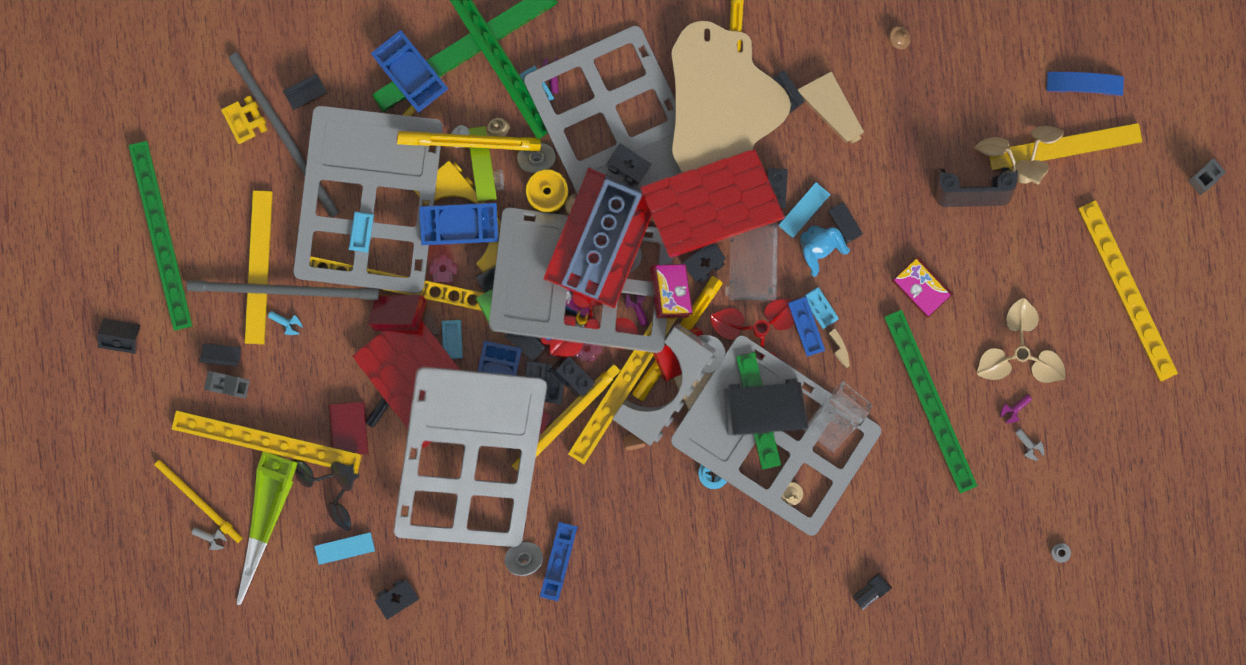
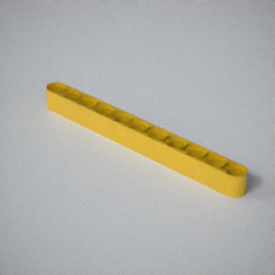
(443, 297)

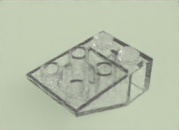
(838, 416)

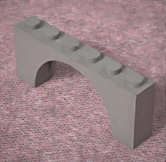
(693, 357)

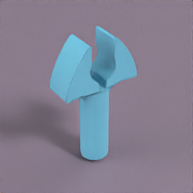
(285, 322)

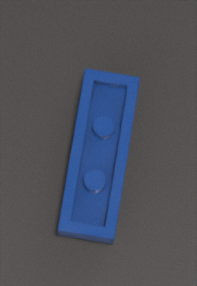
(806, 326)

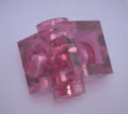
(448, 275)
(591, 355)

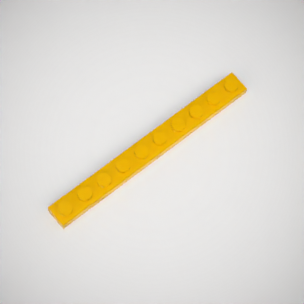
(1127, 291)
(613, 400)
(263, 441)

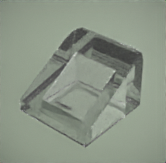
(499, 180)

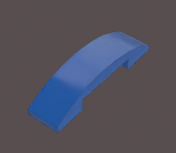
(1085, 83)
(558, 561)

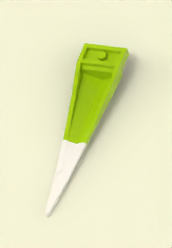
(271, 490)

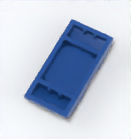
(409, 71)
(458, 224)
(499, 359)

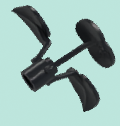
(345, 477)

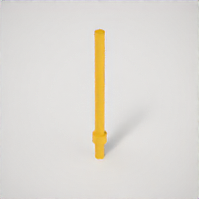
(226, 527)

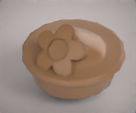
(899, 37)

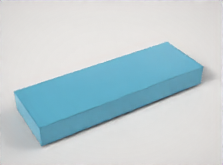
(804, 210)
(345, 548)

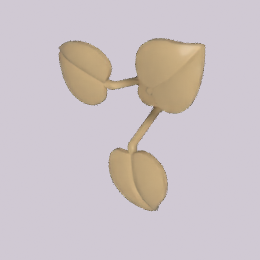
(1026, 170)
(995, 364)

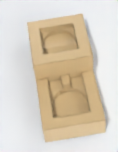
(841, 354)

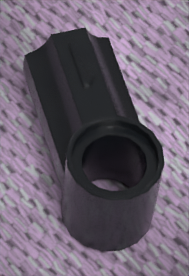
(875, 588)

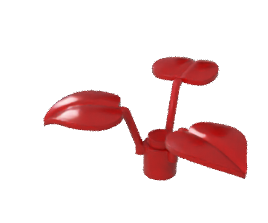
(729, 322)
(569, 348)

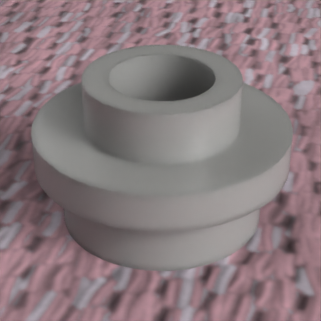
(1056, 548)

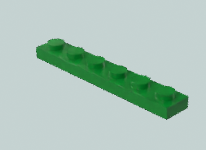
(764, 442)

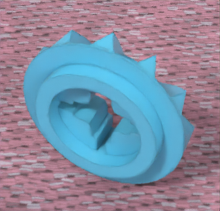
(707, 481)

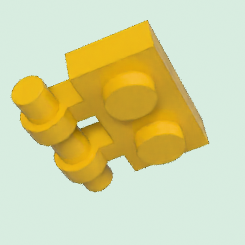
(239, 123)

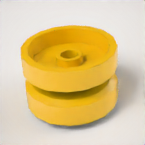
(538, 183)

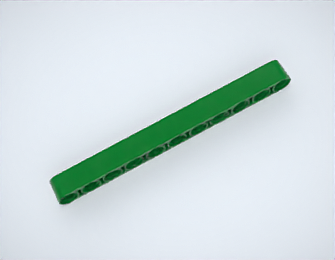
(467, 46)

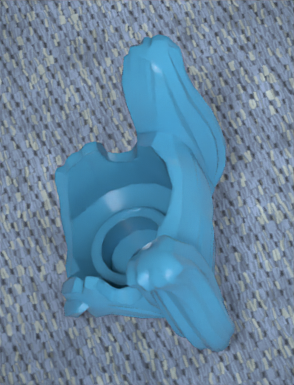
(819, 243)

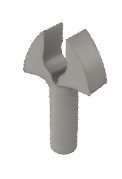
(1029, 444)
(209, 537)

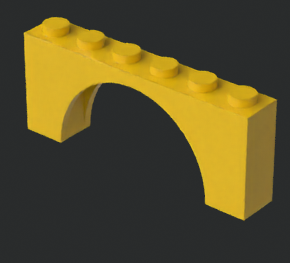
(452, 184)

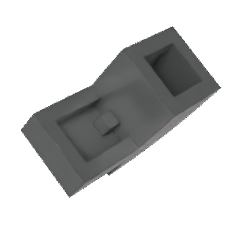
(1206, 176)
(226, 384)

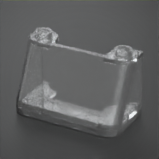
(753, 265)

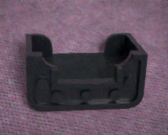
(951, 195)
(765, 408)

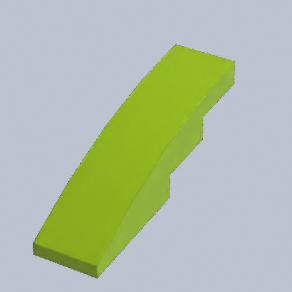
(482, 169)

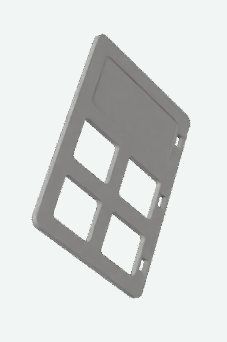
(652, 145)
(364, 151)
(535, 307)
(473, 412)
(705, 439)

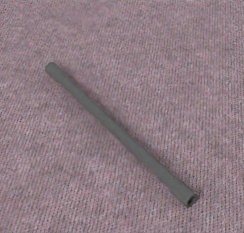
(241, 68)
(362, 293)

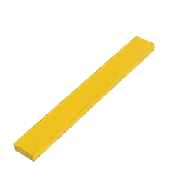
(1071, 145)
(258, 266)

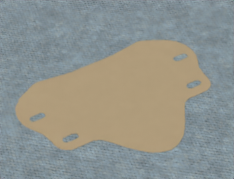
(720, 97)

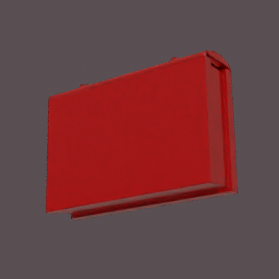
(668, 361)

